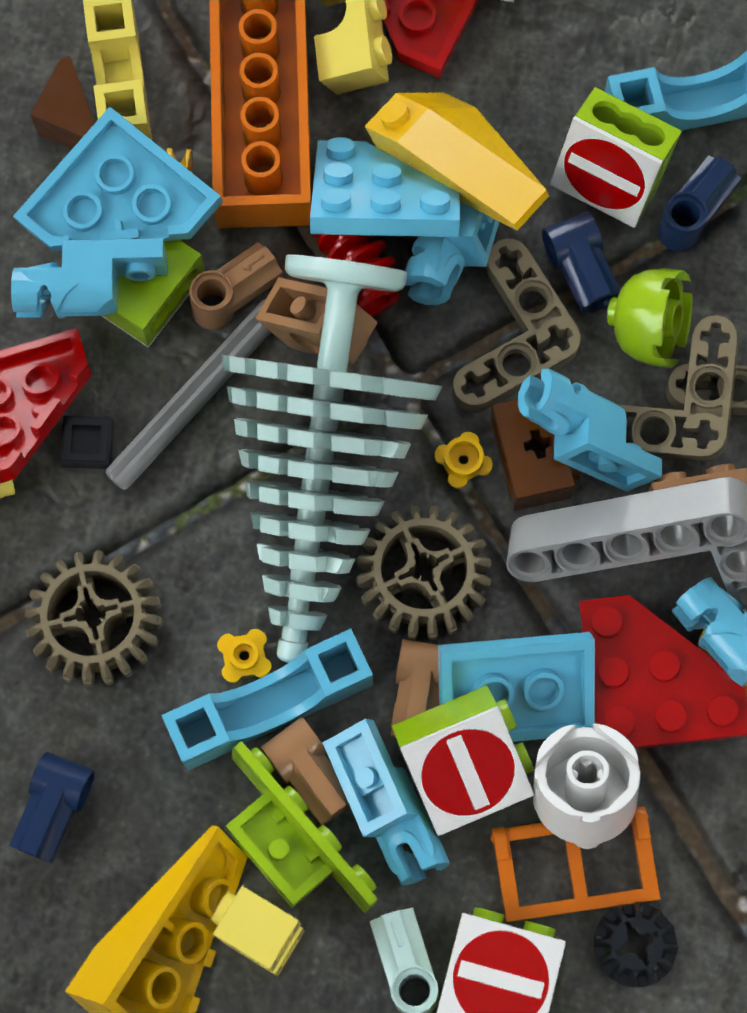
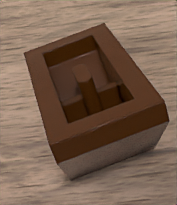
(62, 107)

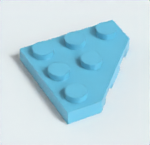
(117, 188)
(377, 194)

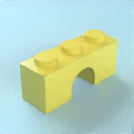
(355, 51)
(117, 61)
(257, 929)

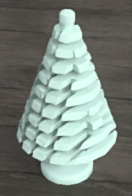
(321, 438)

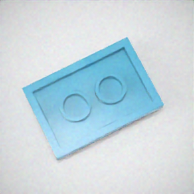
(540, 677)

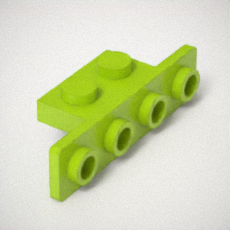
(285, 841)

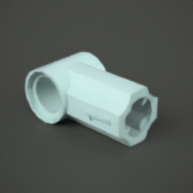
(404, 957)

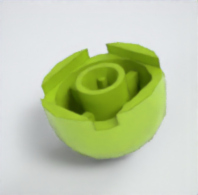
(652, 316)

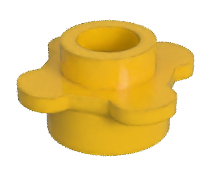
(467, 446)
(255, 665)

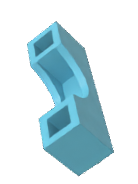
(689, 100)
(300, 688)

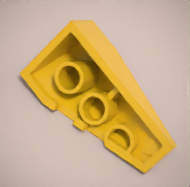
(460, 151)
(165, 939)

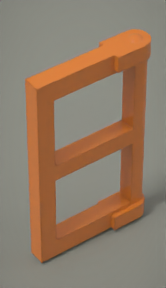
(513, 912)

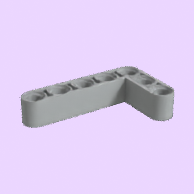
(636, 531)

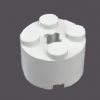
(586, 784)

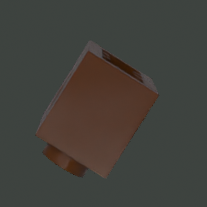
(529, 479)

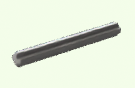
(185, 403)

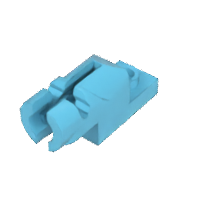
(442, 259)
(87, 277)
(587, 431)
(725, 625)
(385, 802)

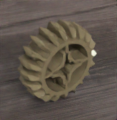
(442, 561)
(72, 623)

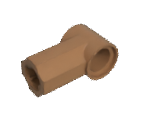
(236, 283)
(417, 680)
(303, 762)

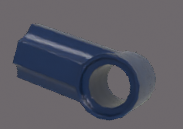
(697, 203)
(577, 249)
(56, 793)

